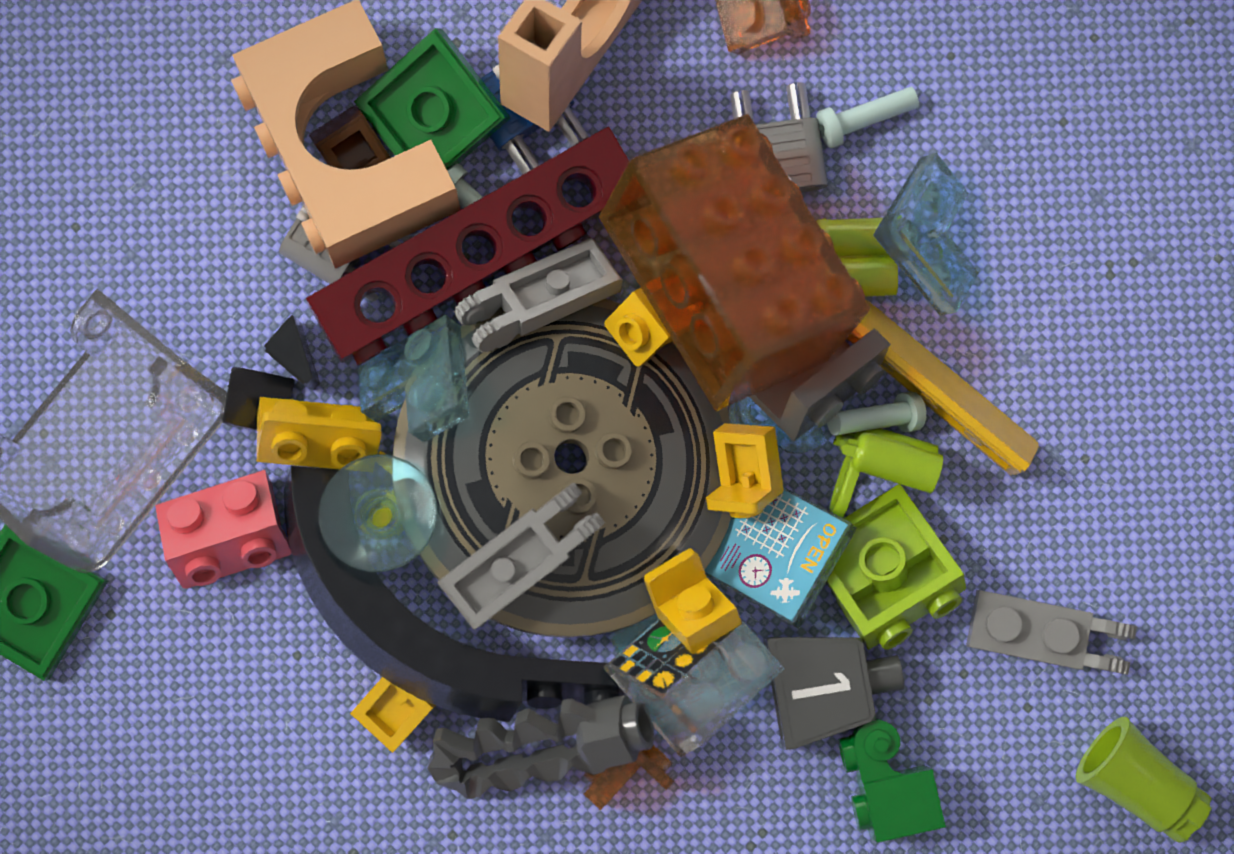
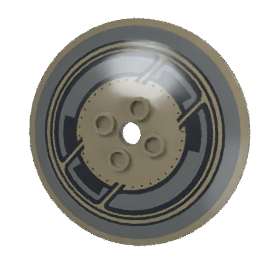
(643, 474)

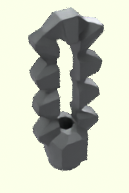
(605, 732)

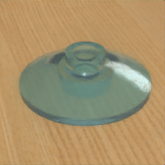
(362, 490)

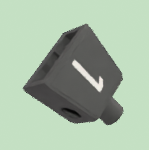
(827, 686)

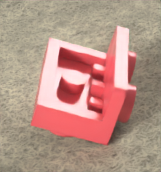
(222, 530)

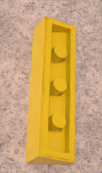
(950, 395)

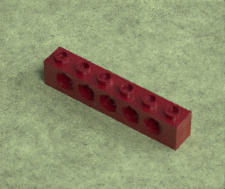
(594, 161)

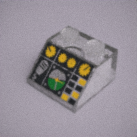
(692, 692)

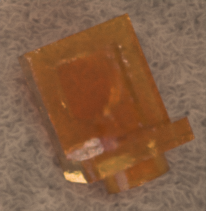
(758, 22)
(607, 784)

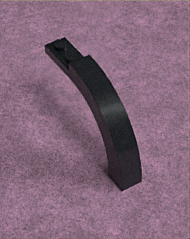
(408, 649)

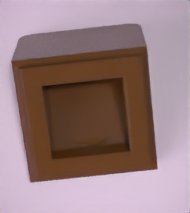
(349, 141)

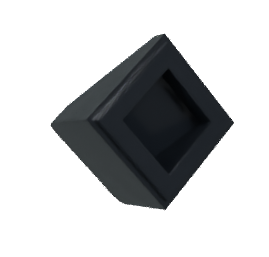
(292, 352)
(244, 394)

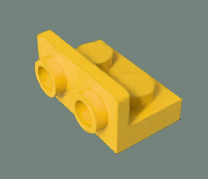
(314, 433)

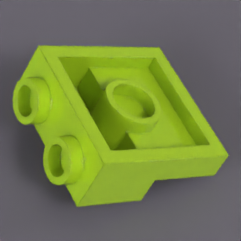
(893, 571)

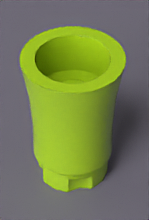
(1143, 781)

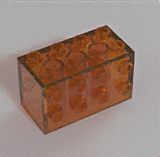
(732, 260)

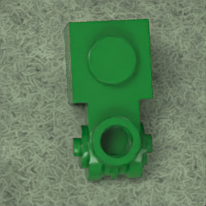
(889, 800)

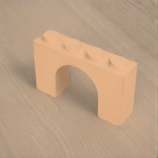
(552, 52)
(346, 208)

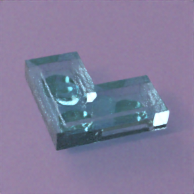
(918, 237)
(424, 370)

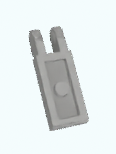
(539, 294)
(515, 560)
(1042, 632)

